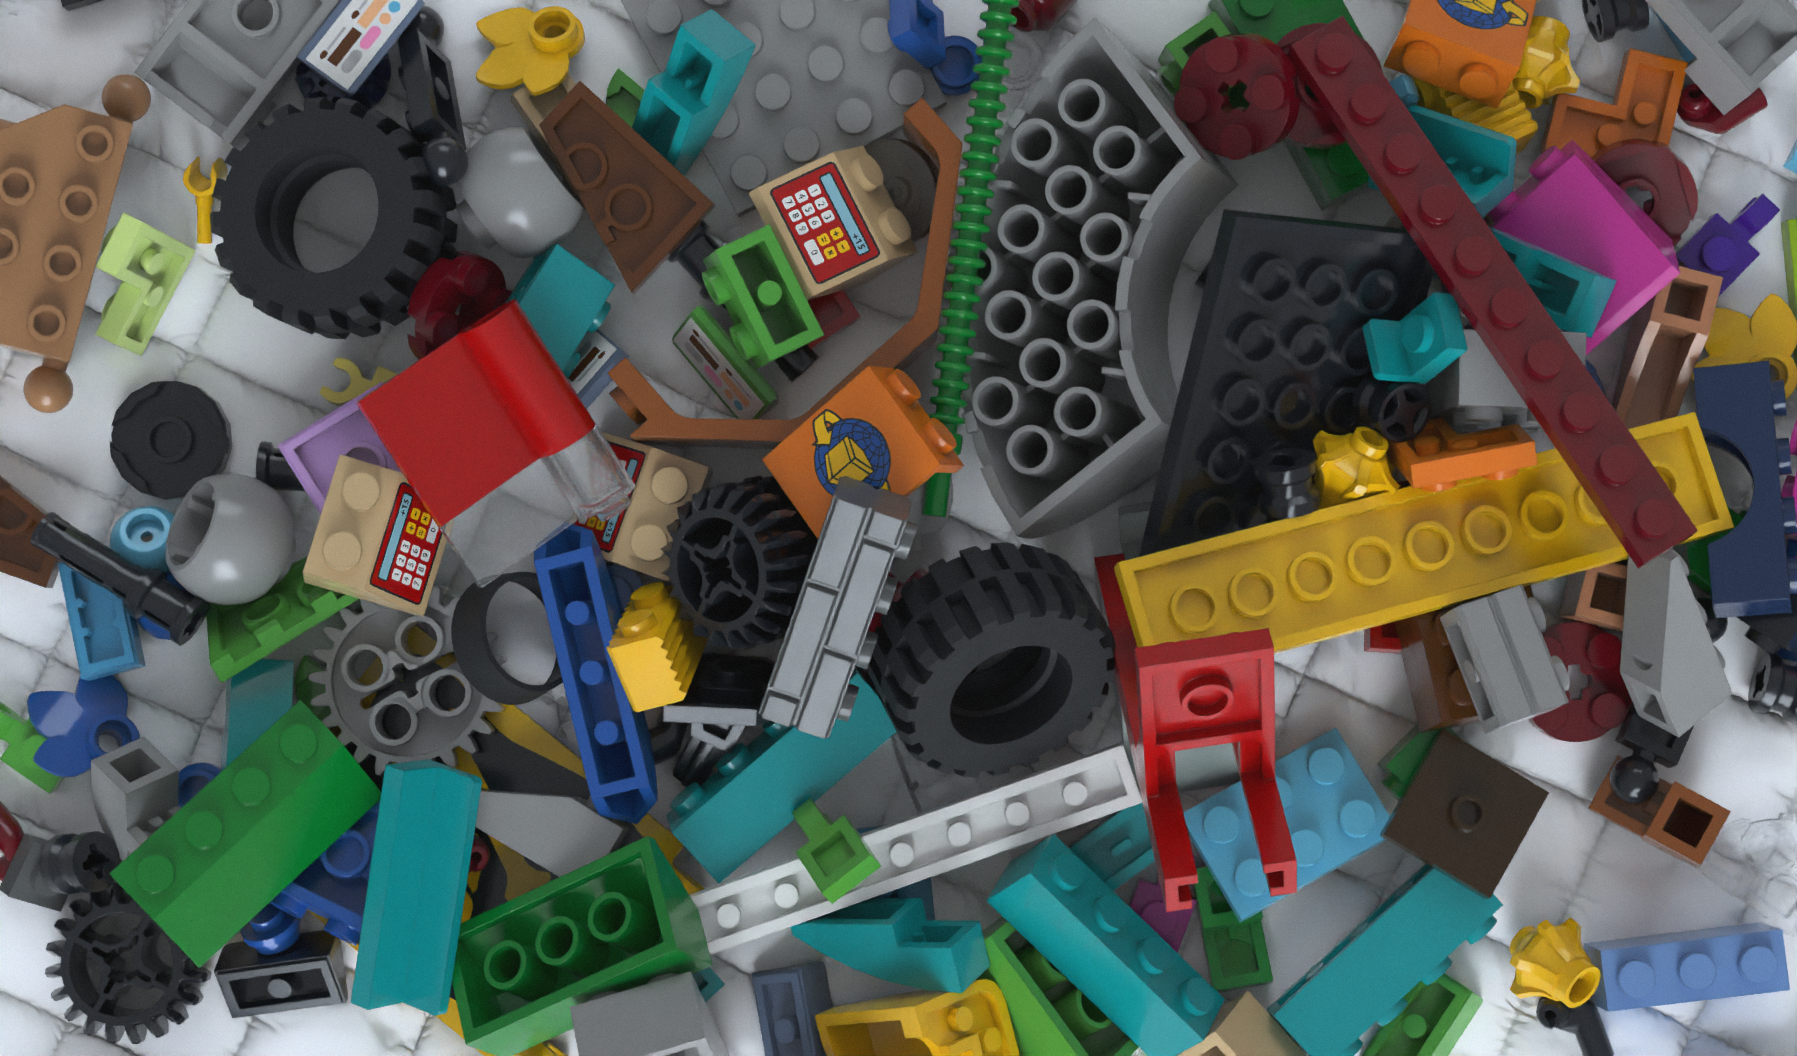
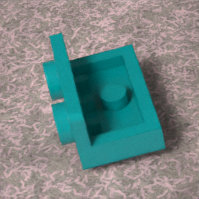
(1474, 155)

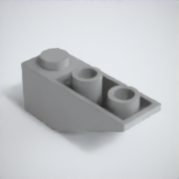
(1666, 647)

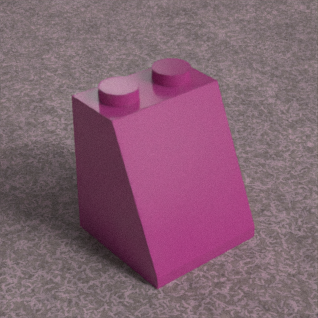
(1590, 220)

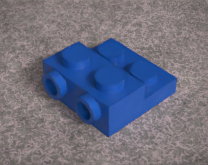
(336, 882)

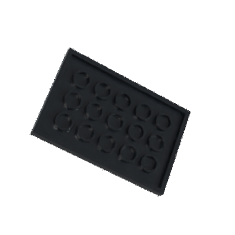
(1274, 359)

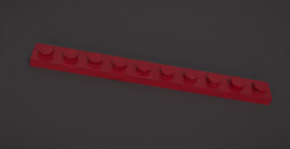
(1492, 293)

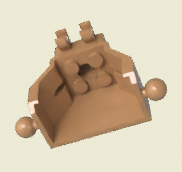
(53, 216)

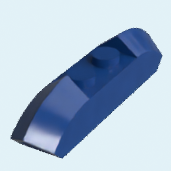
(581, 620)

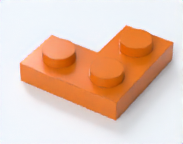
(1641, 107)
(1442, 457)

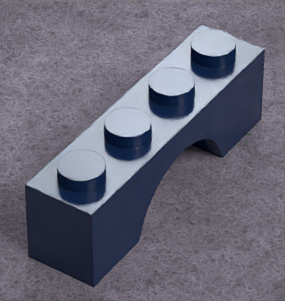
(1751, 562)

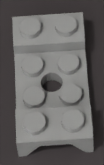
(1733, 42)
(225, 70)

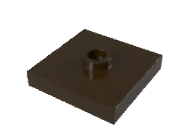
(1464, 814)

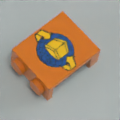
(1463, 45)
(867, 433)

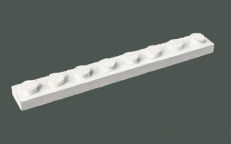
(926, 846)

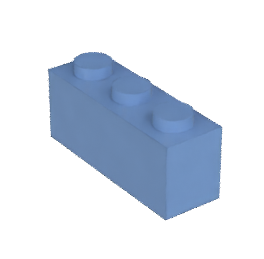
(1689, 966)

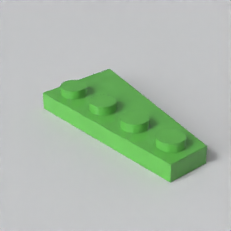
(253, 630)

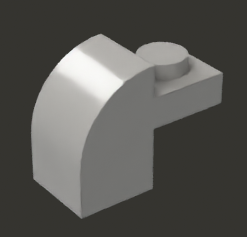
(133, 793)

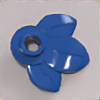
(76, 722)

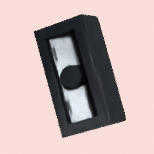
(297, 978)

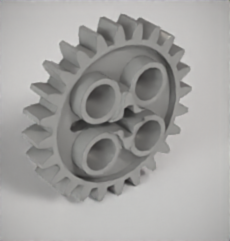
(433, 729)

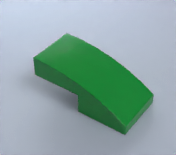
(1232, 949)

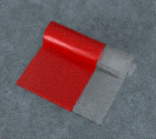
(497, 443)

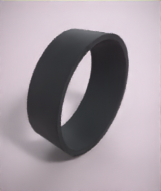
(473, 649)

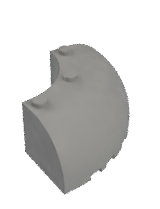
(1079, 283)

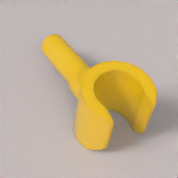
(203, 192)

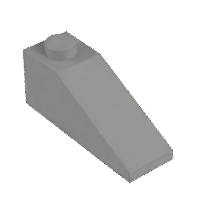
(549, 828)

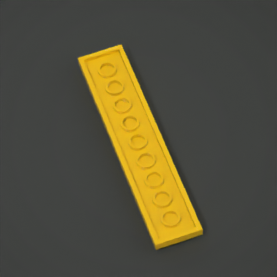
(1404, 551)

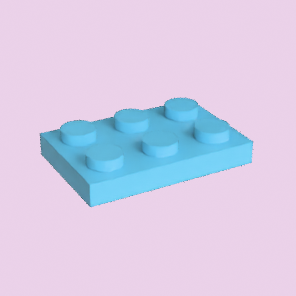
(1327, 811)

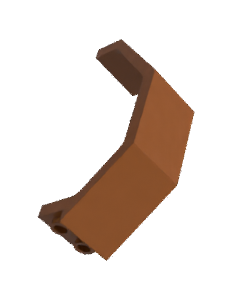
(666, 427)

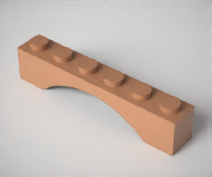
(1650, 388)

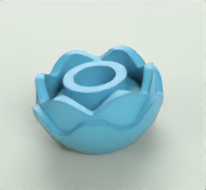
(133, 527)

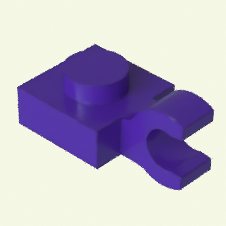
(1723, 246)

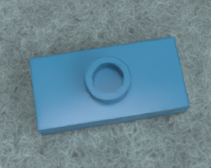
(101, 628)

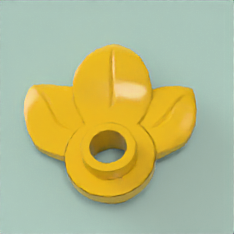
(529, 48)
(1763, 337)

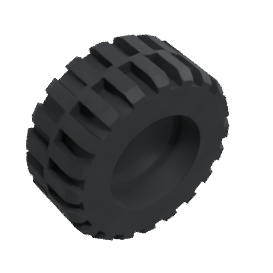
(267, 188)
(963, 617)

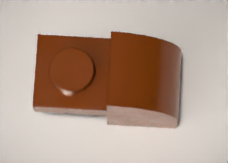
(1671, 821)

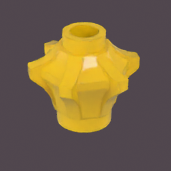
(1545, 64)
(1352, 466)
(1553, 964)

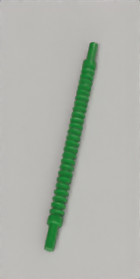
(970, 229)

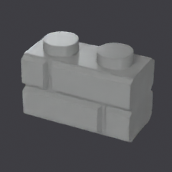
(1506, 658)

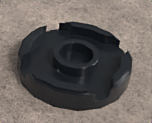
(169, 438)

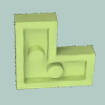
(149, 272)

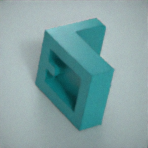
(1419, 343)

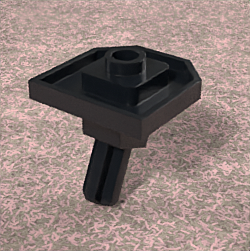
(718, 705)

